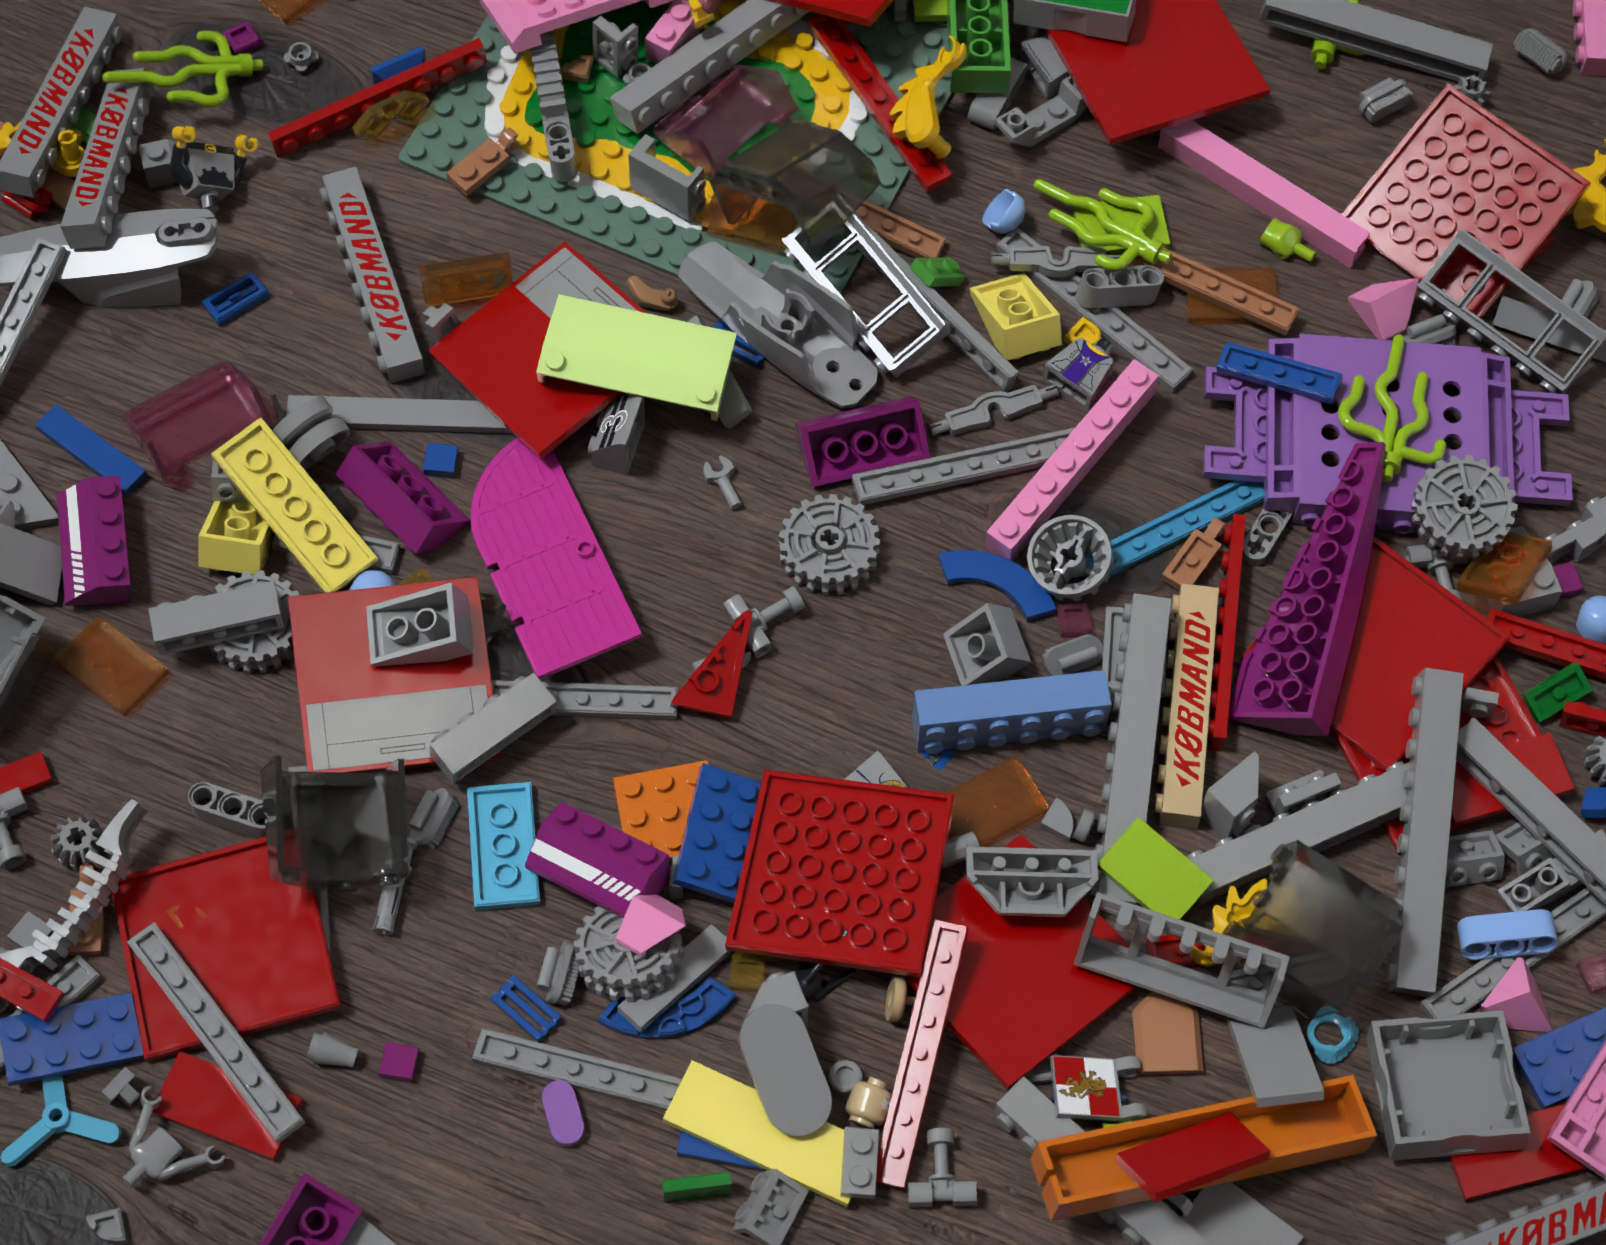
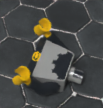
(207, 169)

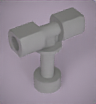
(1437, 563)
(756, 638)
(11, 803)
(942, 1185)

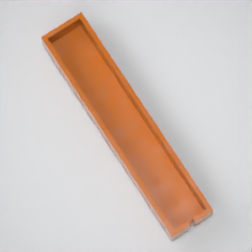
(1083, 1170)

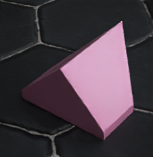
(1386, 306)
(649, 922)
(1520, 1000)

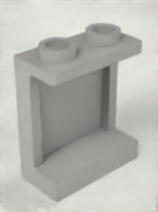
(664, 183)

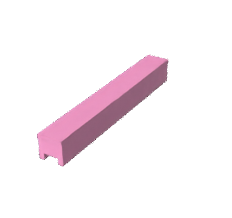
(1265, 190)

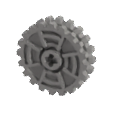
(1468, 485)
(851, 548)
(261, 649)
(617, 969)

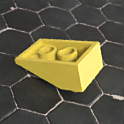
(1017, 316)
(234, 538)

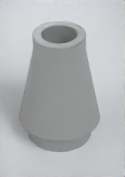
(331, 1051)

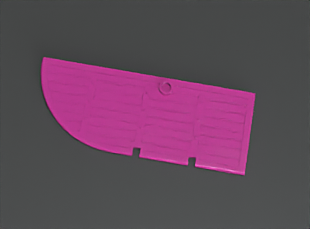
(547, 562)

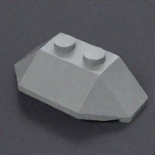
(1031, 879)

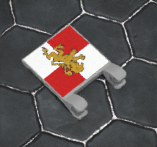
(1091, 1088)

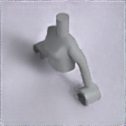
(160, 1150)

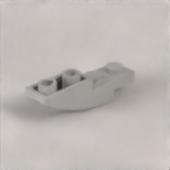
(1583, 535)
(1541, 884)

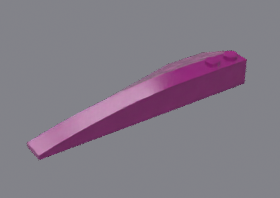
(1303, 649)

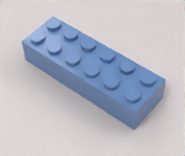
(1011, 711)

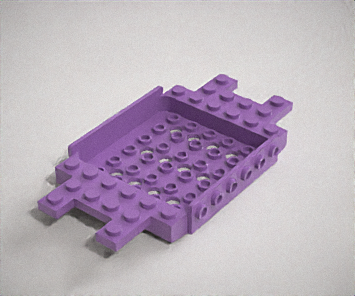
(1283, 443)

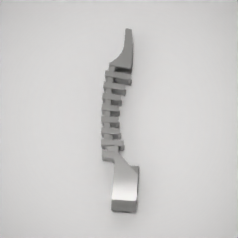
(554, 109)
(116, 843)

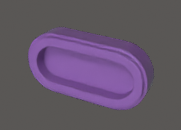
(563, 1113)

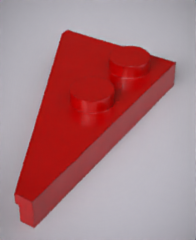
(716, 680)

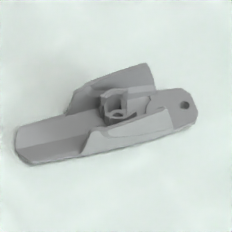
(135, 264)
(785, 319)

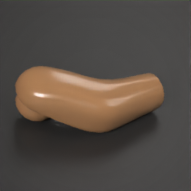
(651, 298)

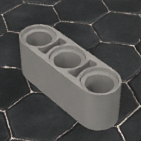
(989, 106)
(1119, 288)
(222, 802)

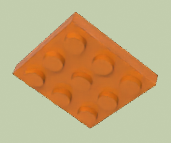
(657, 805)

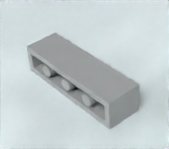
(216, 617)
(492, 727)

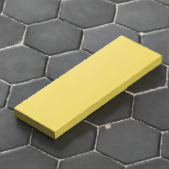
(294, 507)
(735, 1121)

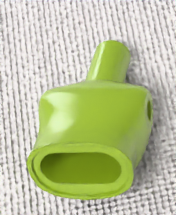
(1285, 240)

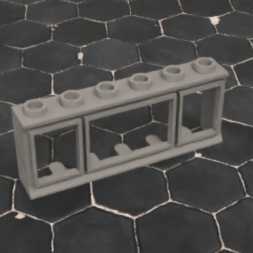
(938, 328)
(1501, 345)
(1176, 980)

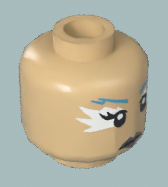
(869, 1103)

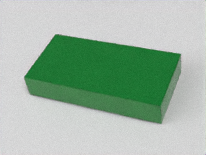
(697, 1187)

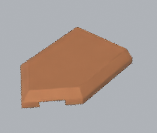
(1167, 1036)

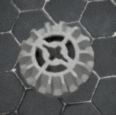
(1064, 539)

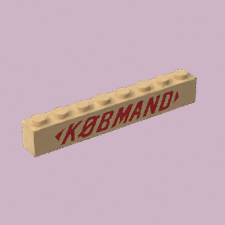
(1188, 706)

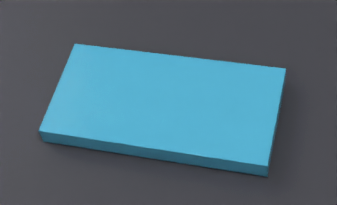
(500, 844)

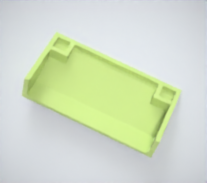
(637, 353)

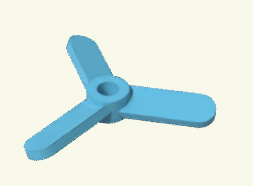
(70, 1121)

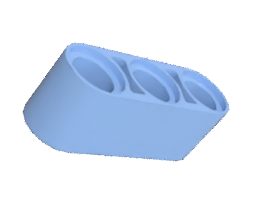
(1507, 934)

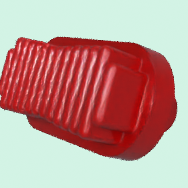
(27, 205)

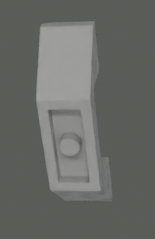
(1044, 120)

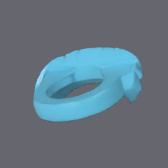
(1332, 1054)

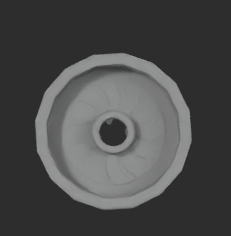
(312, 432)

